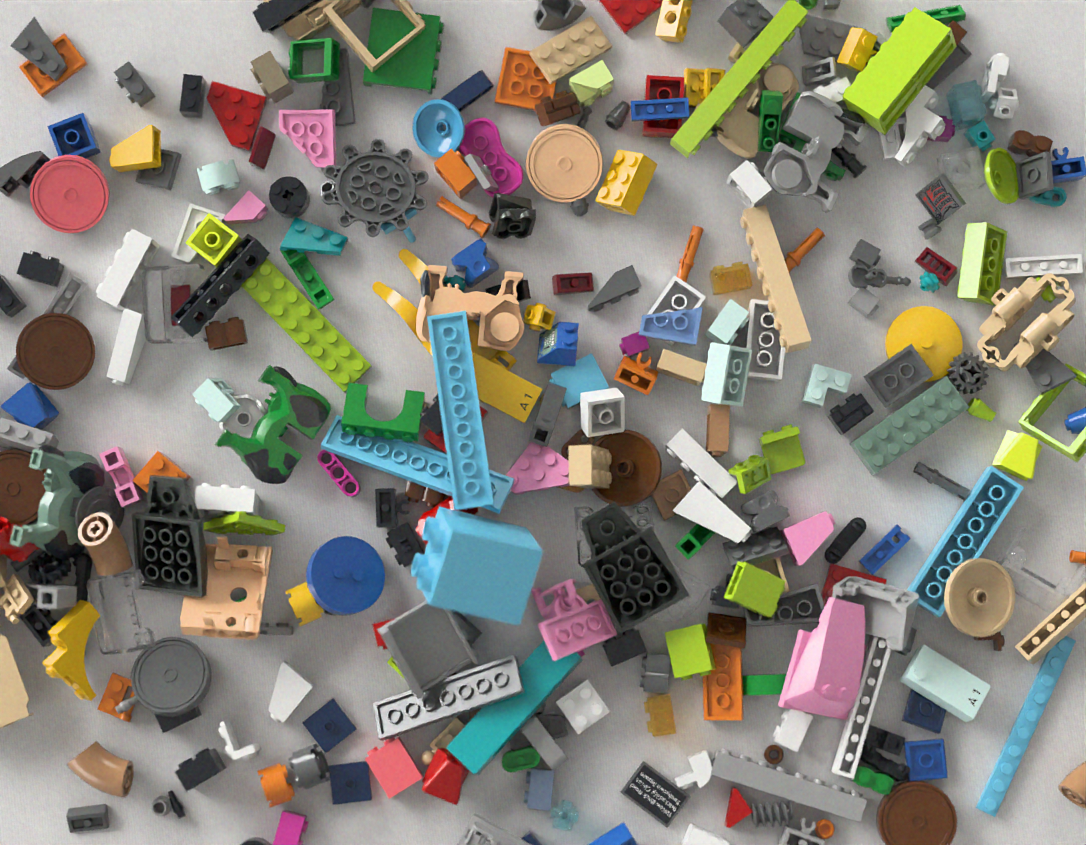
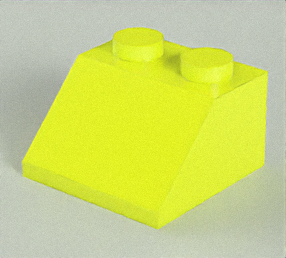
(213, 240)

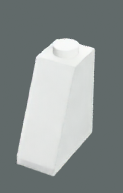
(288, 692)

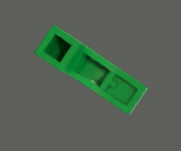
(694, 540)
(763, 684)

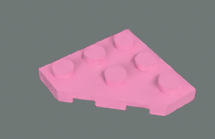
(311, 133)
(539, 470)

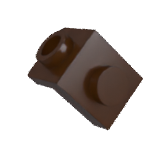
(998, 640)

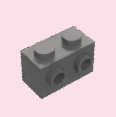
(137, 88)

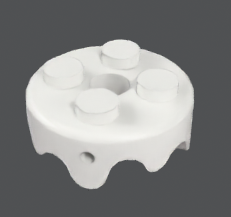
(249, 406)

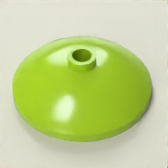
(1001, 175)

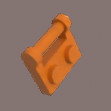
(114, 694)

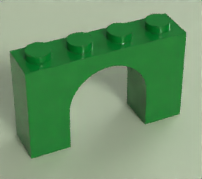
(404, 426)

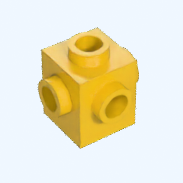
(538, 317)

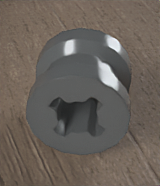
(930, 228)

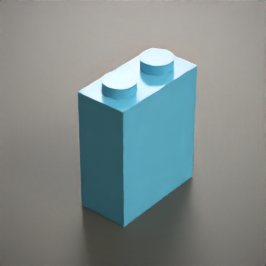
(579, 379)

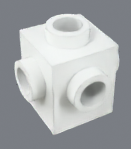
(1004, 103)

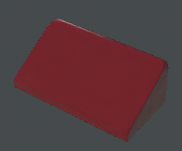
(262, 148)

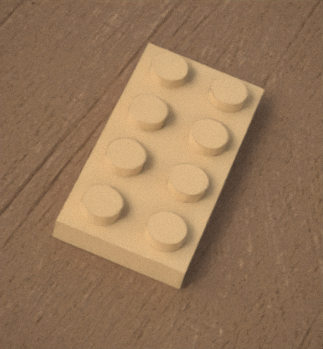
(570, 50)

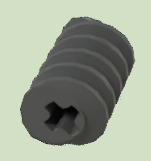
(772, 813)

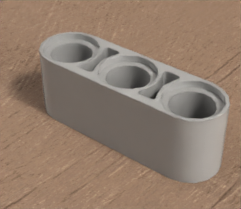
(544, 743)

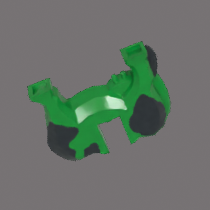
(291, 405)

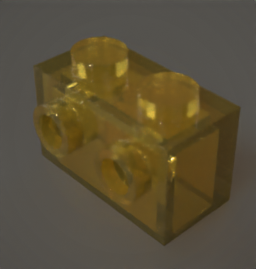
(730, 278)

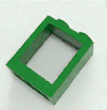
(331, 60)

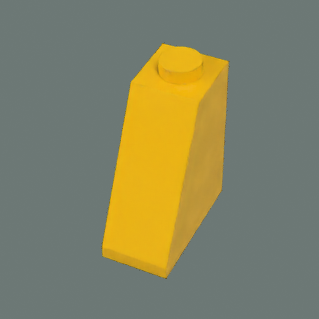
(138, 151)

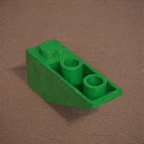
(769, 119)

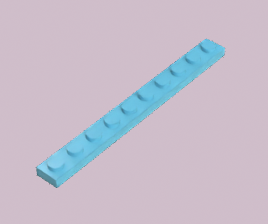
(1024, 726)

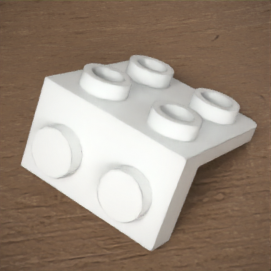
(233, 748)

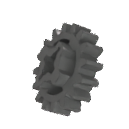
(967, 373)

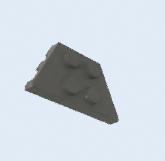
(823, 37)

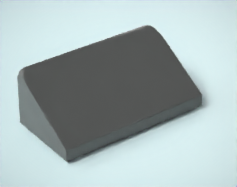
(87, 818)

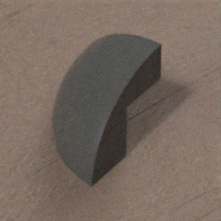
(557, 13)

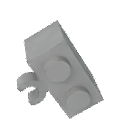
(792, 836)

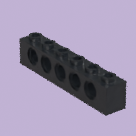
(211, 286)

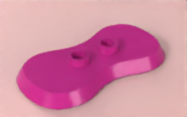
(484, 141)

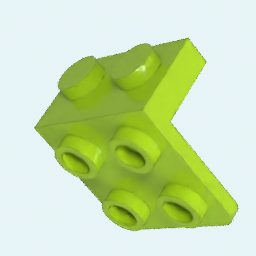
(782, 449)

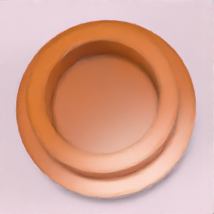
(824, 829)

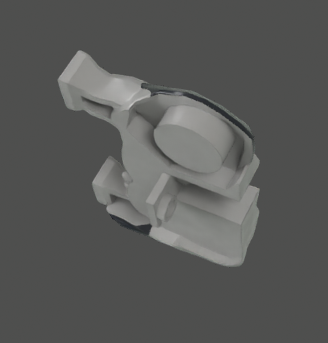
(822, 126)

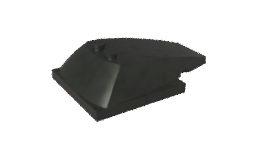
(170, 539)
(629, 568)

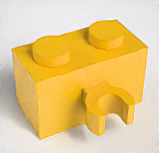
(857, 49)

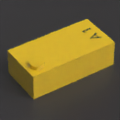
(504, 389)

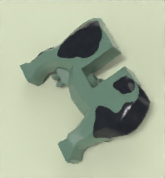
(67, 476)

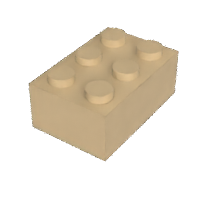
(589, 467)

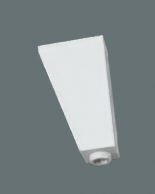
(127, 347)
(708, 511)

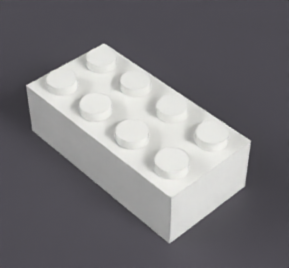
(127, 270)
(763, 339)

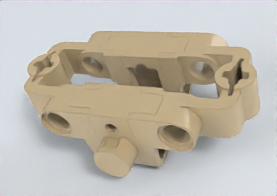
(1039, 334)

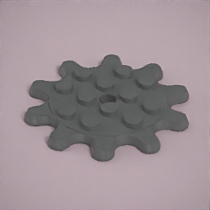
(370, 169)

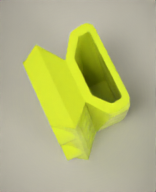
(1018, 455)

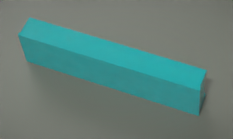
(500, 721)

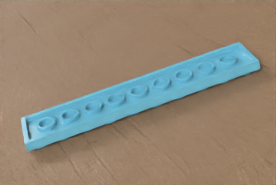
(460, 410)
(406, 461)

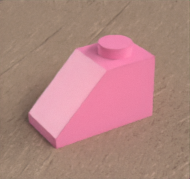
(247, 210)

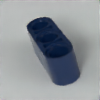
(469, 90)

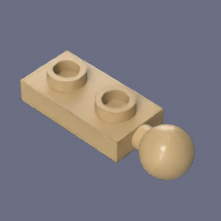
(443, 739)

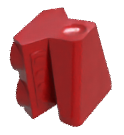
(445, 776)

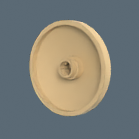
(979, 597)

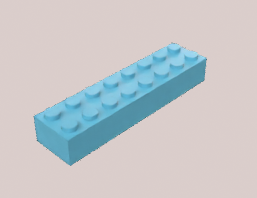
(965, 536)

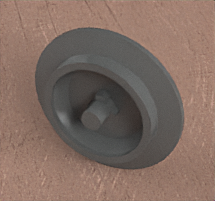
(100, 500)

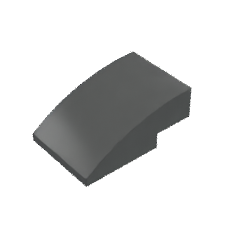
(20, 171)

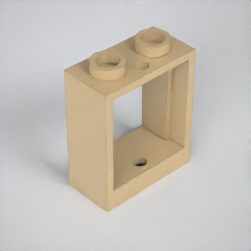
(681, 367)

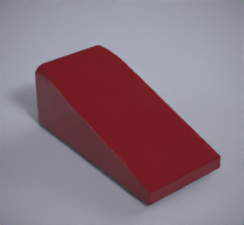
(572, 283)

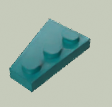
(310, 237)

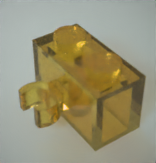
(660, 715)

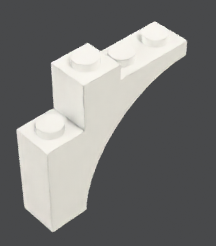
(920, 125)

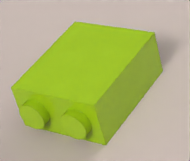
(755, 589)
(690, 651)

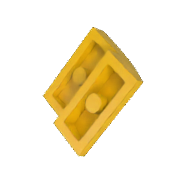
(700, 83)

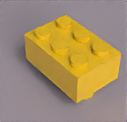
(626, 182)

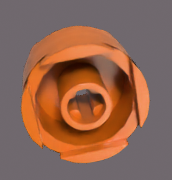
(275, 784)

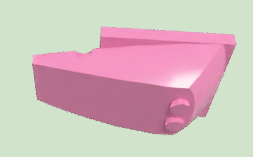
(828, 662)

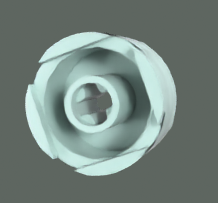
(218, 176)

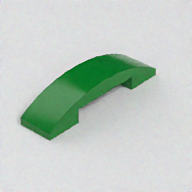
(308, 277)

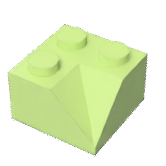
(591, 84)

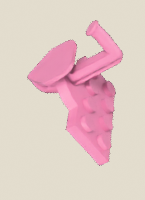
(573, 621)

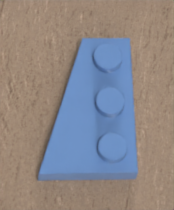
(675, 326)

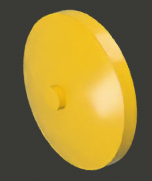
(932, 335)

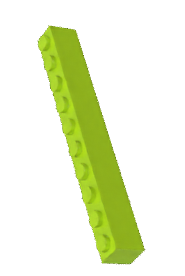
(739, 77)

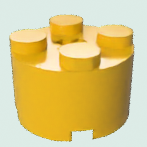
(304, 604)

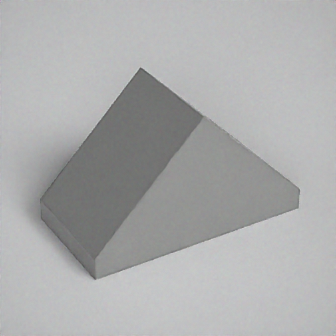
(819, 72)

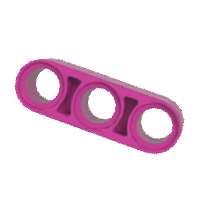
(341, 482)

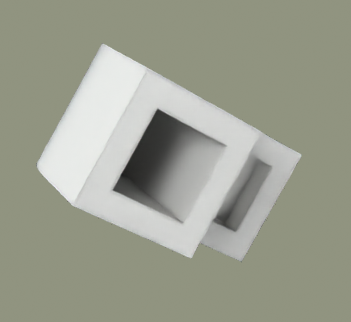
(700, 773)

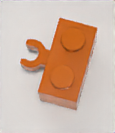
(636, 374)

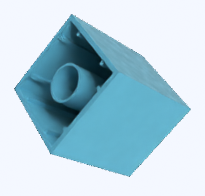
(477, 565)

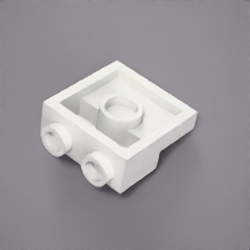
(994, 73)

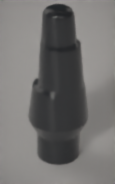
(177, 807)

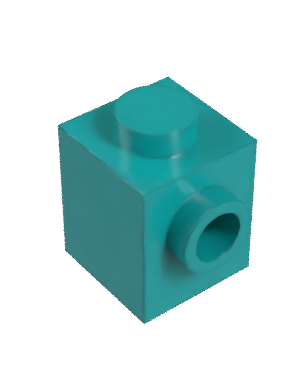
(980, 136)

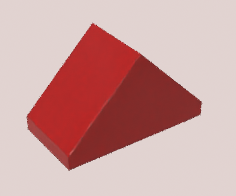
(736, 809)

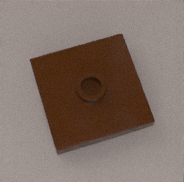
(726, 630)

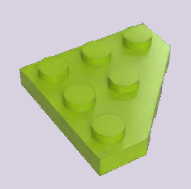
(244, 525)

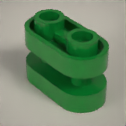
(520, 759)

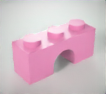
(122, 475)

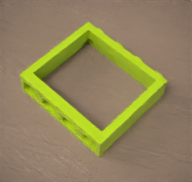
(1039, 406)

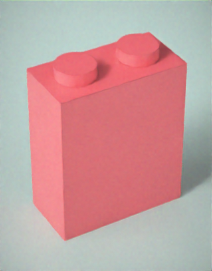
(393, 766)

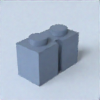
(540, 788)

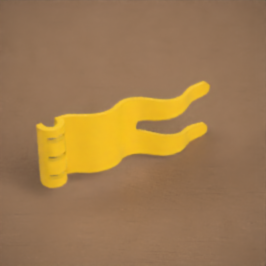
(409, 313)

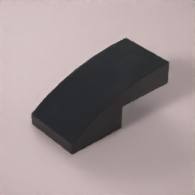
(884, 740)

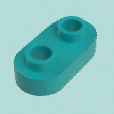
(1046, 197)

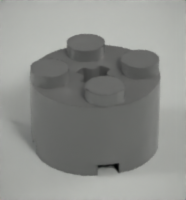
(309, 767)

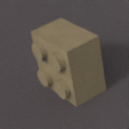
(270, 74)

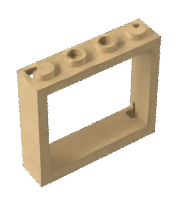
(404, 6)

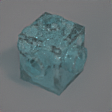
(564, 823)

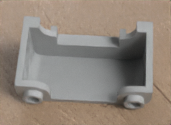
(887, 608)

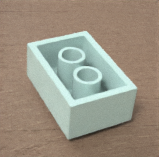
(726, 374)

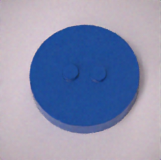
(345, 575)

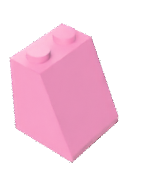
(807, 536)

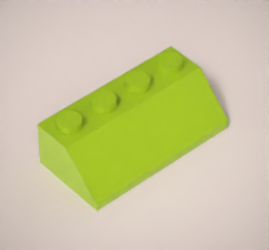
(981, 263)

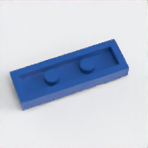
(659, 109)

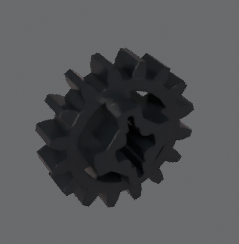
(49, 569)

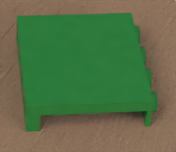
(415, 62)

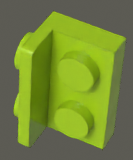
(751, 473)

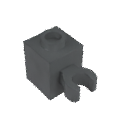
(865, 254)

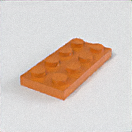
(724, 685)

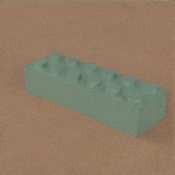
(909, 425)

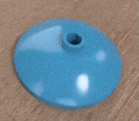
(429, 127)

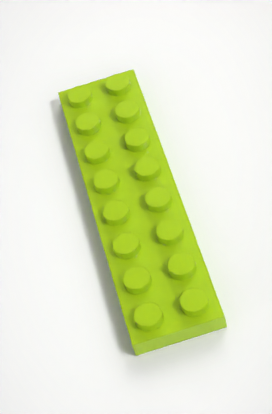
(306, 325)

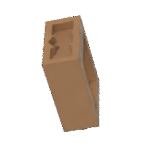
(717, 429)

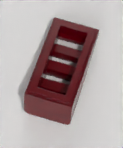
(945, 280)

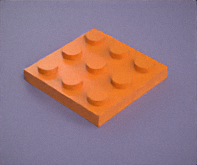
(521, 81)

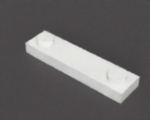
(1043, 265)

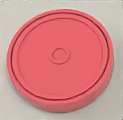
(69, 194)

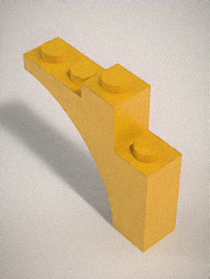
(71, 638)

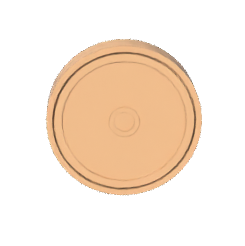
(564, 163)

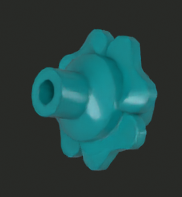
(929, 282)

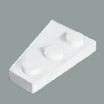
(193, 218)

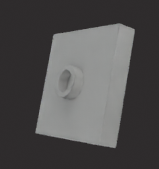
(481, 172)

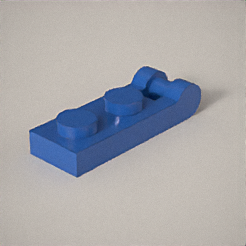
(884, 550)

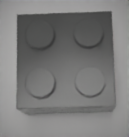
(745, 20)

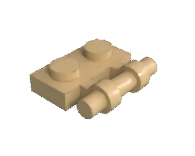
(16, 598)

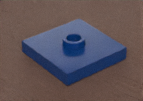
(926, 759)

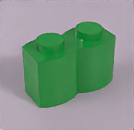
(875, 780)

